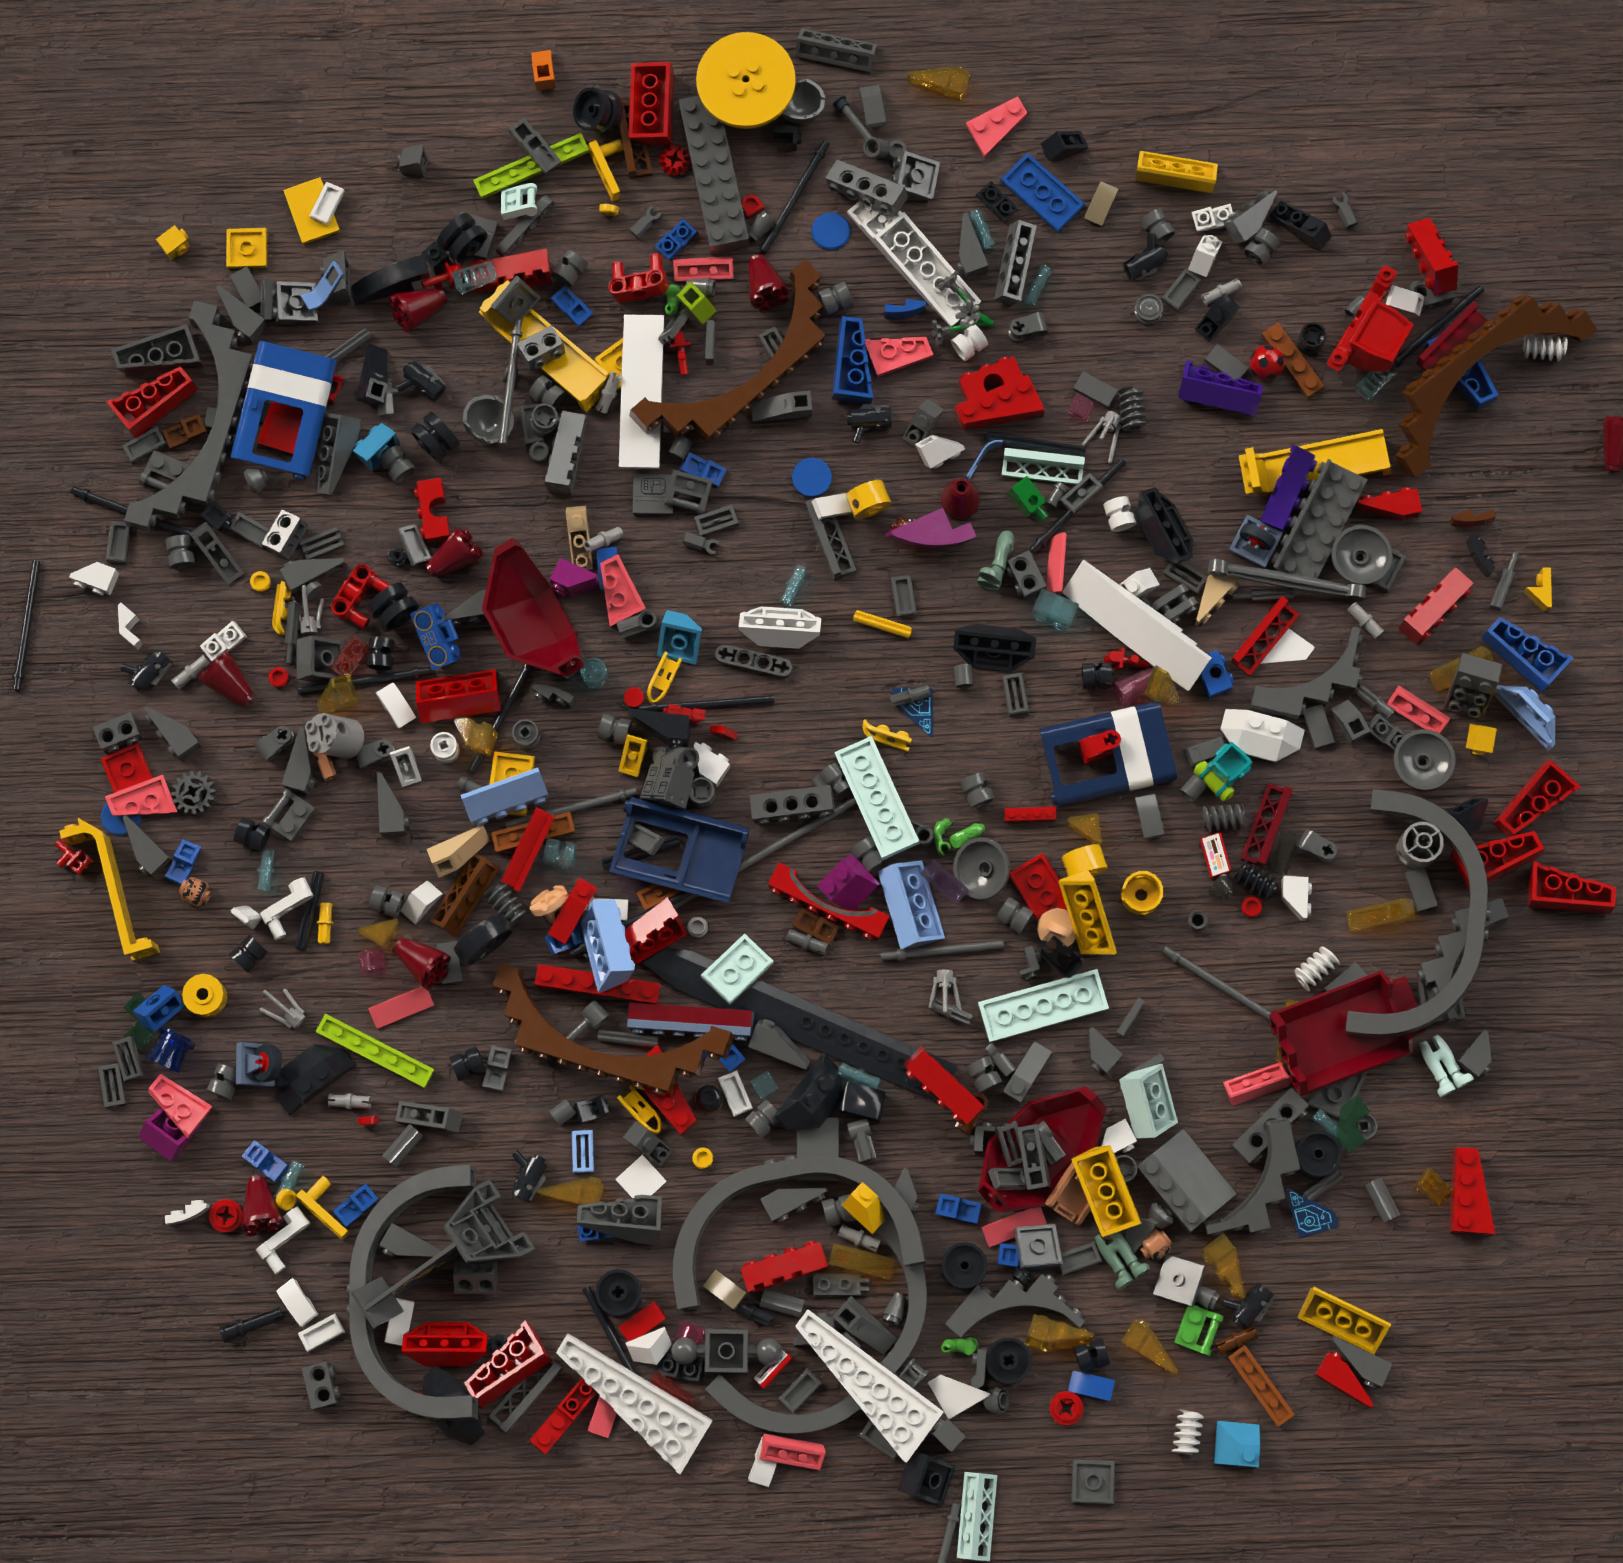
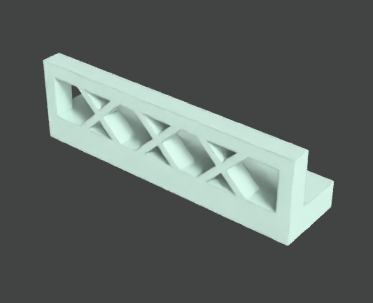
(1043, 459)
(973, 1516)

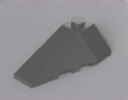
(336, 443)
(627, 1219)

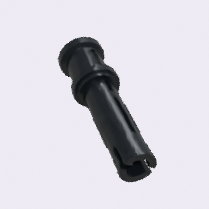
(241, 1326)

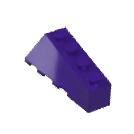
(1219, 390)
(1288, 488)

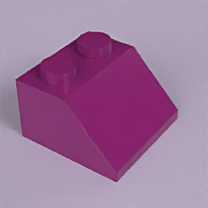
(572, 579)
(848, 883)
(164, 1135)

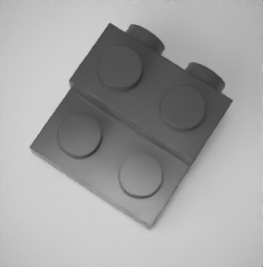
(916, 174)
(289, 305)

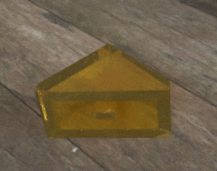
(1161, 687)
(1087, 826)
(380, 933)
(1432, 1186)

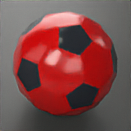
(1267, 362)

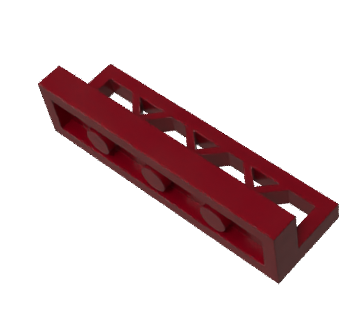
(1454, 335)
(1275, 823)

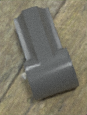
(635, 626)
(861, 1136)
(1051, 1148)

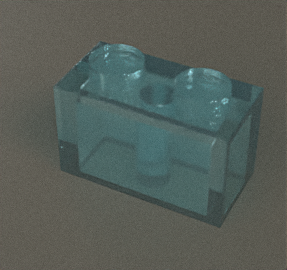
(1054, 609)

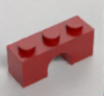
(1004, 371)
(431, 493)

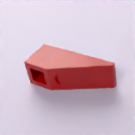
(1396, 505)

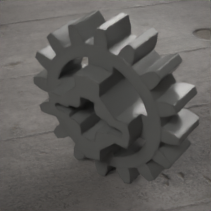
(186, 795)

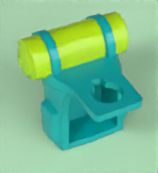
(1222, 772)

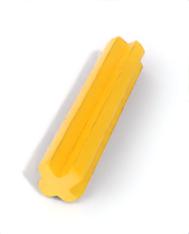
(882, 624)

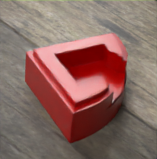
(723, 731)

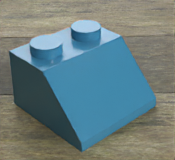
(374, 445)

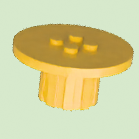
(745, 80)

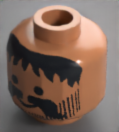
(194, 891)
(1156, 1245)

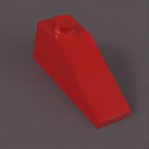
(572, 911)
(1340, 1376)

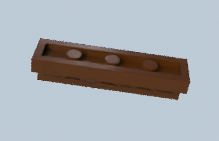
(628, 148)
(466, 896)

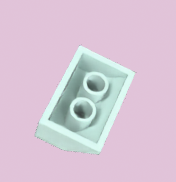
(1148, 1101)

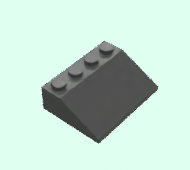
(1185, 1181)

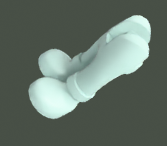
(1446, 1056)

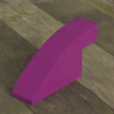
(931, 532)

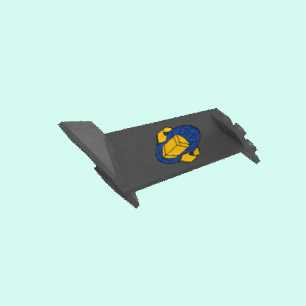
(476, 1234)

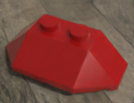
(445, 1344)

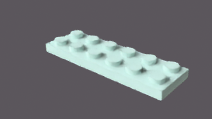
(877, 798)
(1043, 1005)

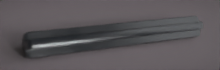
(1037, 444)

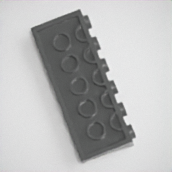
(1320, 521)

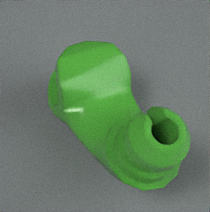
(672, 302)
(939, 830)
(967, 834)
(964, 1345)

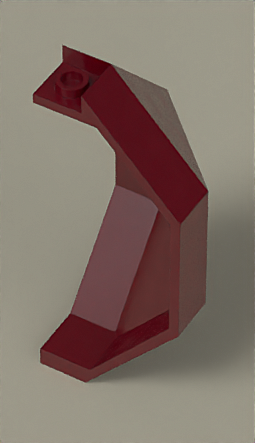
(528, 613)
(1076, 1125)

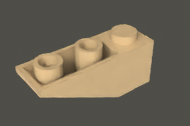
(578, 533)
(1213, 594)
(458, 850)

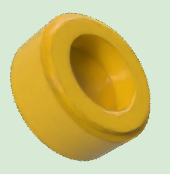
(608, 210)
(260, 581)
(702, 1158)
(286, 1199)

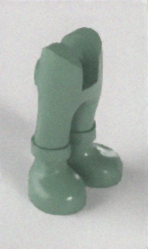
(991, 577)
(1109, 1253)

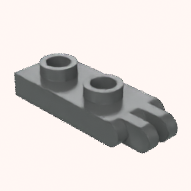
(839, 1284)

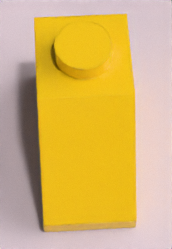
(865, 1207)

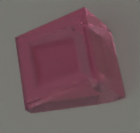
(1081, 406)
(371, 960)
(690, 1331)

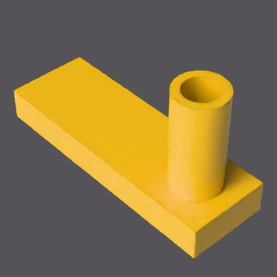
(597, 154)
(308, 1200)

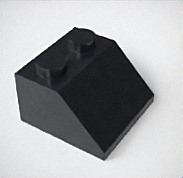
(926, 1478)

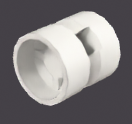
(967, 344)
(1119, 514)
(445, 747)

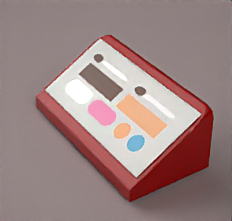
(1215, 855)
(769, 1373)

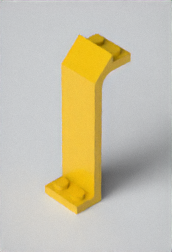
(572, 371)
(1358, 453)
(84, 832)

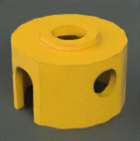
(871, 498)
(1085, 858)
(1150, 884)
(212, 1004)

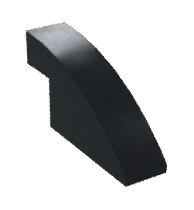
(391, 280)

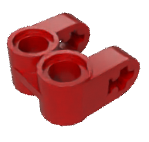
(1095, 748)

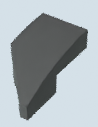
(387, 407)

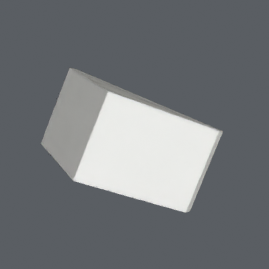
(405, 766)
(420, 901)
(650, 1347)

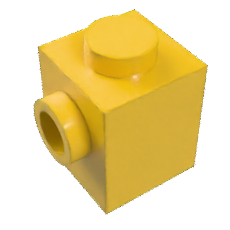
(174, 242)
(1481, 739)

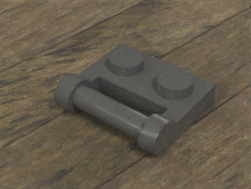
(163, 466)
(689, 485)
(295, 817)
(978, 1361)

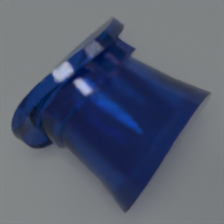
(170, 1049)

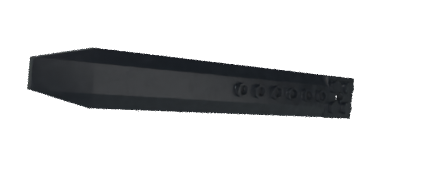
(798, 1020)

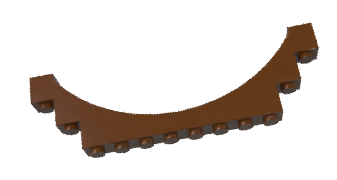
(1431, 390)
(714, 414)
(651, 1071)

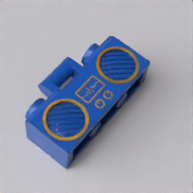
(436, 635)

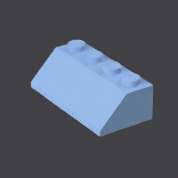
(505, 796)
(911, 904)
(606, 944)

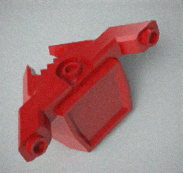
(1375, 332)

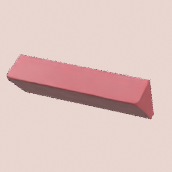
(696, 268)
(1056, 563)
(1418, 710)
(401, 1007)
(1257, 1083)
(1004, 1229)
(602, 1419)
(792, 1452)

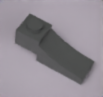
(534, 145)

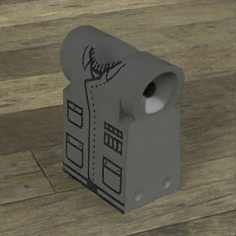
(670, 776)

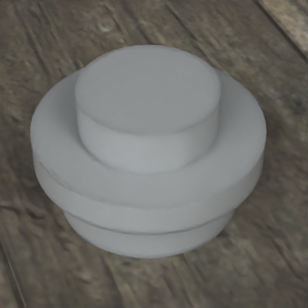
(697, 927)

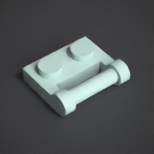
(512, 201)

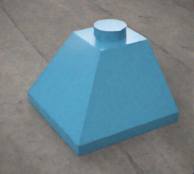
(679, 637)
(1237, 1444)

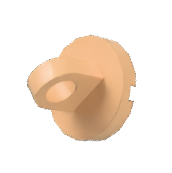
(549, 902)
(1059, 924)

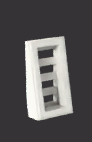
(247, 916)

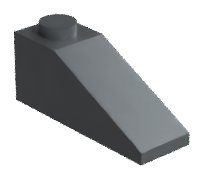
(971, 257)
(245, 320)
(216, 553)
(306, 571)
(299, 770)
(391, 815)
(145, 850)
(774, 1042)
(1026, 1073)
(429, 1116)
(1033, 1158)
(405, 1244)
(1366, 1365)

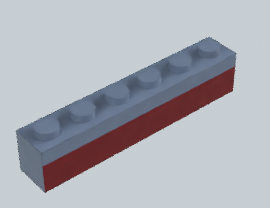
(688, 1020)

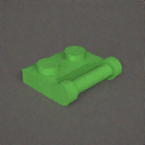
(1191, 1328)

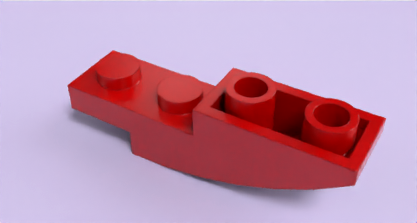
(563, 1416)

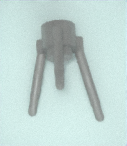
(1110, 423)
(308, 624)
(945, 980)
(293, 1017)

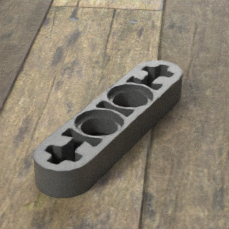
(524, 227)
(752, 665)

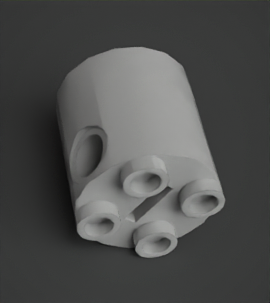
(334, 735)
(1420, 845)

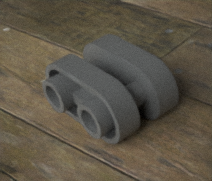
(1187, 605)

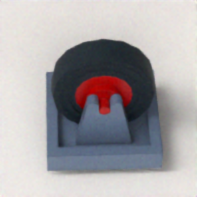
(1255, 541)
(257, 1064)

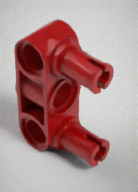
(638, 285)
(352, 593)

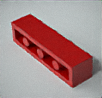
(1030, 814)

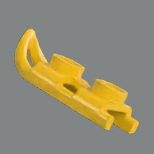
(280, 612)
(661, 682)
(883, 732)
(644, 1114)

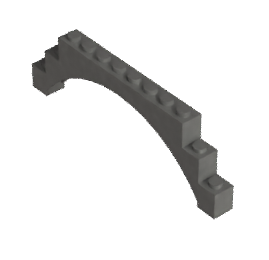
(199, 479)

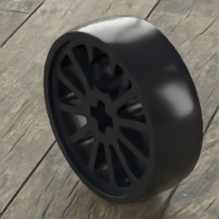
(483, 939)

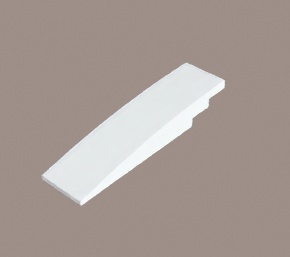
(913, 258)
(640, 378)
(1137, 625)

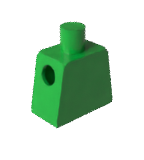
(1026, 491)

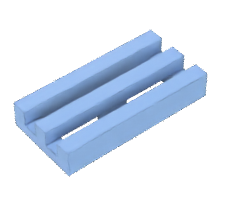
(583, 1169)

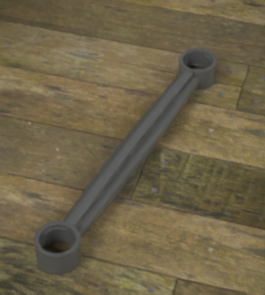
(1222, 568)

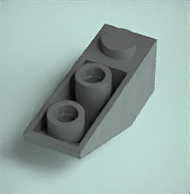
(1249, 220)
(783, 407)
(468, 611)
(179, 736)
(784, 1201)
(864, 1325)

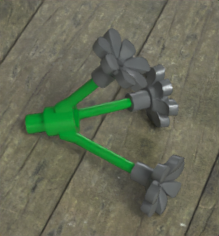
(969, 314)

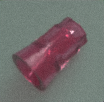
(1132, 687)

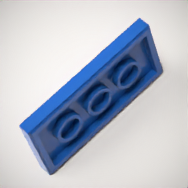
(1042, 192)

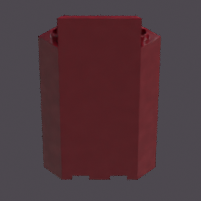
(1315, 1032)

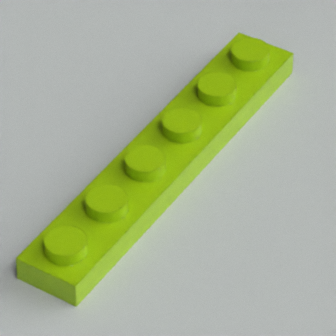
(526, 168)
(375, 1051)

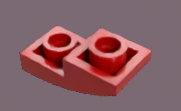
(642, 1322)

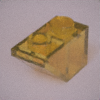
(338, 694)
(477, 737)

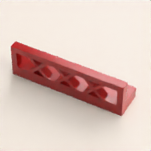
(1259, 631)
(528, 848)

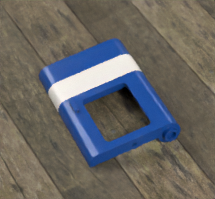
(292, 380)

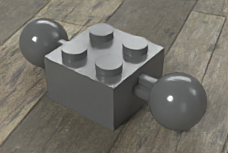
(726, 1351)

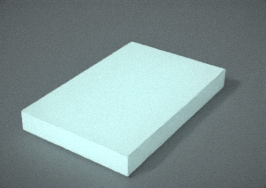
(737, 969)

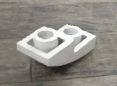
(1211, 219)
(223, 641)
(395, 705)
(193, 1211)
(296, 1302)
(400, 1324)
(762, 1470)

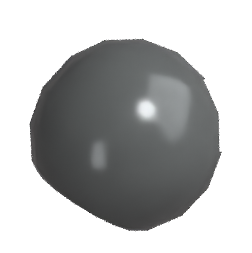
(806, 103)
(484, 417)

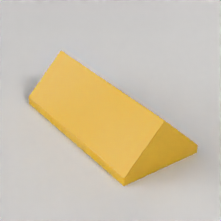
(1176, 172)
(1087, 914)
(1106, 1190)
(1343, 1320)

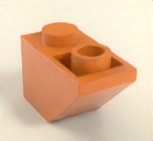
(543, 70)

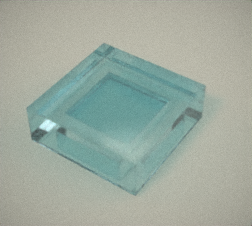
(764, 1085)

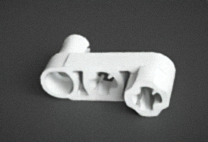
(300, 894)
(296, 1223)

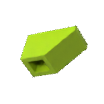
(696, 302)

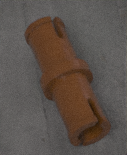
(1236, 1340)

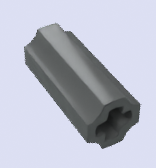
(402, 1145)
(1382, 1199)
(782, 1303)

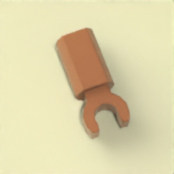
(326, 766)

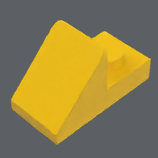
(1543, 594)
(633, 755)

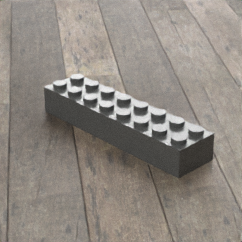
(714, 177)

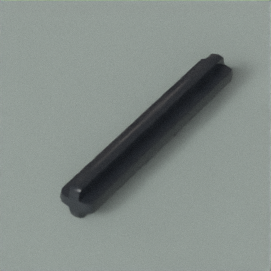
(636, 854)
(309, 911)

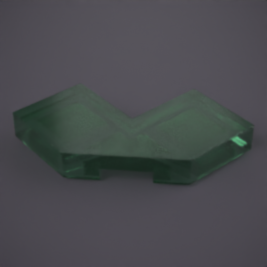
(141, 1034)
(1347, 1132)

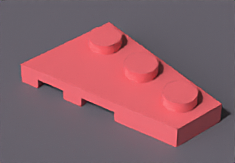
(995, 124)
(894, 354)
(620, 592)
(142, 799)
(179, 1104)

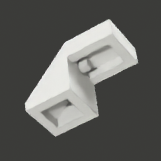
(126, 622)

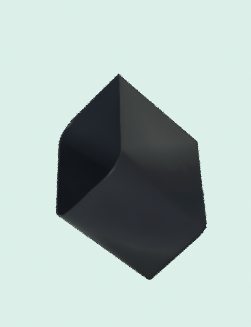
(1068, 970)
(863, 1102)

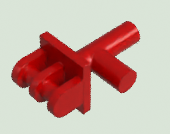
(446, 276)
(680, 345)
(1118, 659)
(76, 861)

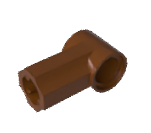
(968, 1128)

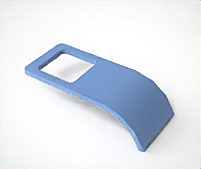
(323, 290)
(991, 445)

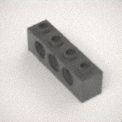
(859, 180)
(1015, 262)
(761, 802)
(1243, 1145)

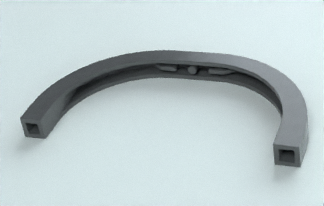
(1415, 1019)
(791, 1168)
(361, 1268)
(768, 1420)

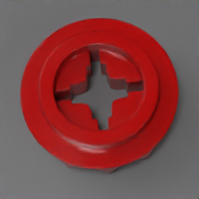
(679, 167)
(221, 1207)
(1076, 1409)

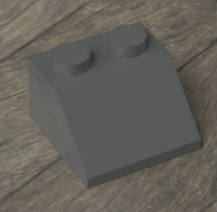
(342, 291)
(316, 657)

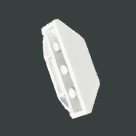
(779, 626)
(1261, 734)

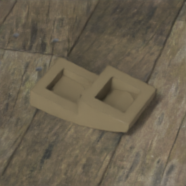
(1101, 203)
(725, 1289)

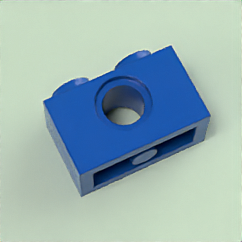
(1216, 686)
(159, 1008)

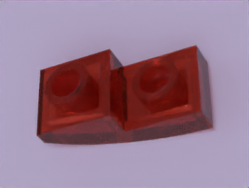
(349, 656)
(668, 1386)

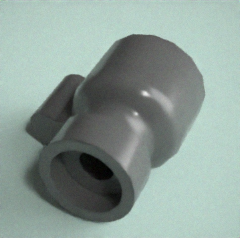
(831, 776)

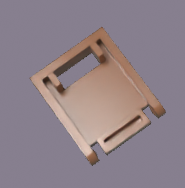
(1069, 1197)

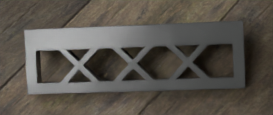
(835, 51)
(826, 544)
(528, 1400)

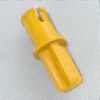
(324, 923)

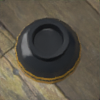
(709, 1098)

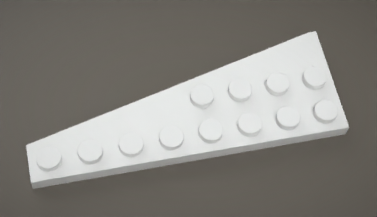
(889, 1402)
(657, 1416)

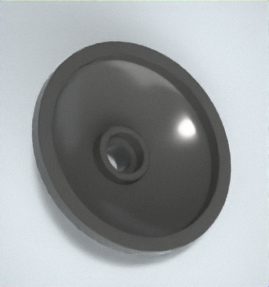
(1369, 544)
(1432, 749)
(971, 866)

